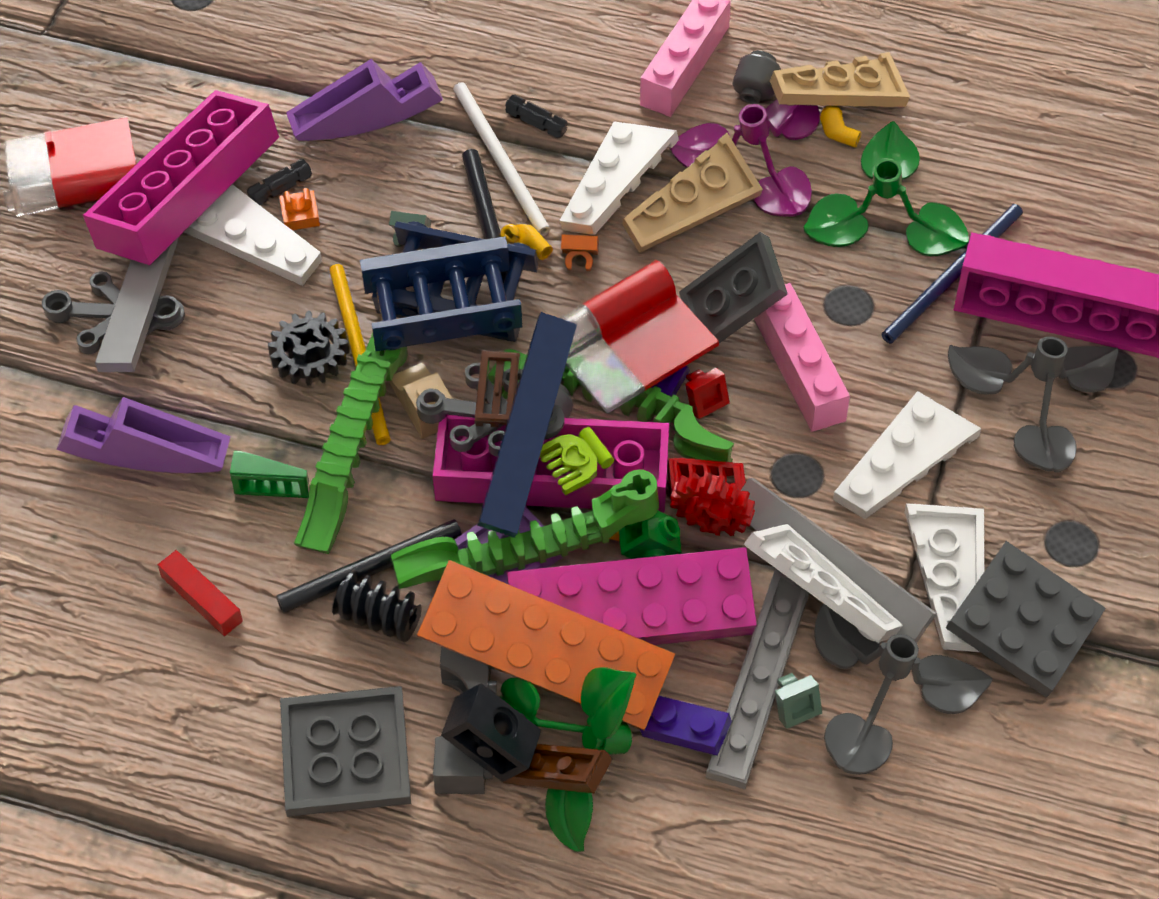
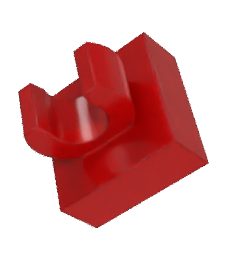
(706, 391)

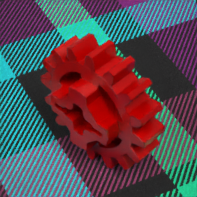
(712, 504)

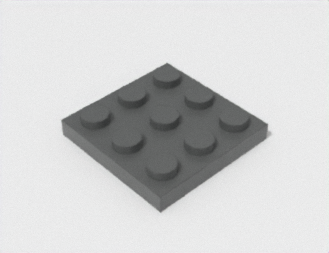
(1026, 619)
(344, 751)

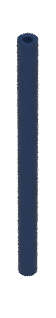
(946, 279)

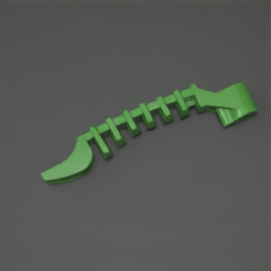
(689, 438)
(328, 489)
(622, 505)

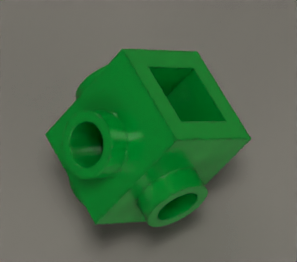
(651, 537)

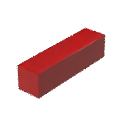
(200, 593)

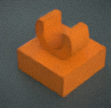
(299, 209)
(579, 246)

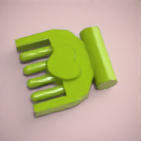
(578, 456)

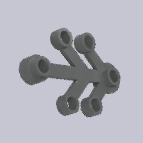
(61, 300)
(437, 412)

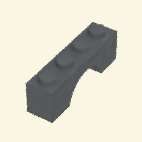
(452, 768)

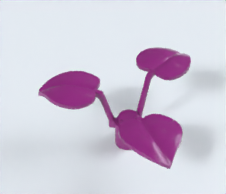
(783, 192)

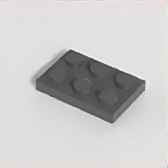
(736, 288)

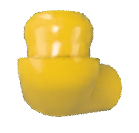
(835, 128)
(529, 236)

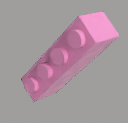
(684, 55)
(804, 362)

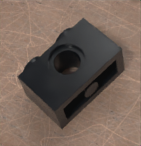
(491, 732)

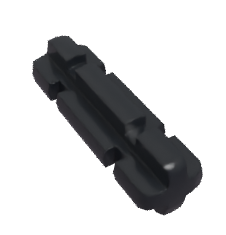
(536, 116)
(280, 182)

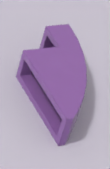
(364, 102)
(143, 440)

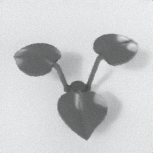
(1085, 367)
(946, 682)

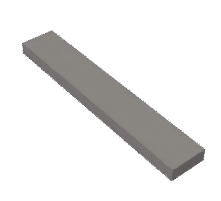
(133, 314)
(907, 609)
(757, 681)

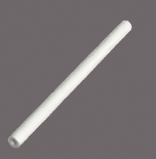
(501, 159)

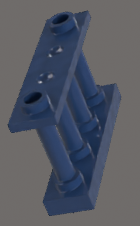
(417, 235)
(438, 265)

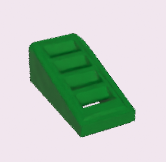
(267, 477)

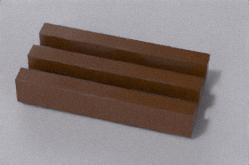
(495, 417)

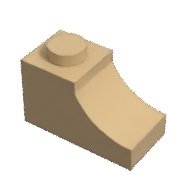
(409, 385)

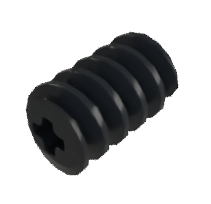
(377, 608)

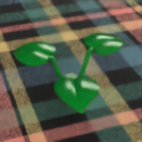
(887, 161)
(604, 700)

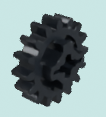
(308, 348)

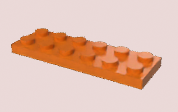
(539, 639)

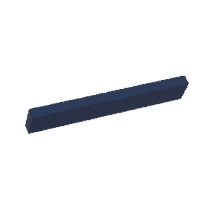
(527, 425)

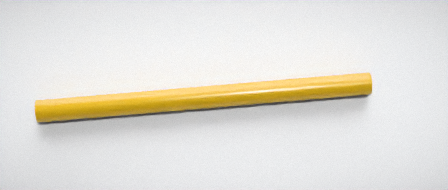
(356, 341)

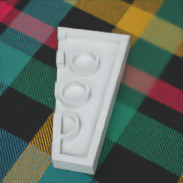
(614, 172)
(255, 235)
(904, 453)
(950, 559)
(817, 575)

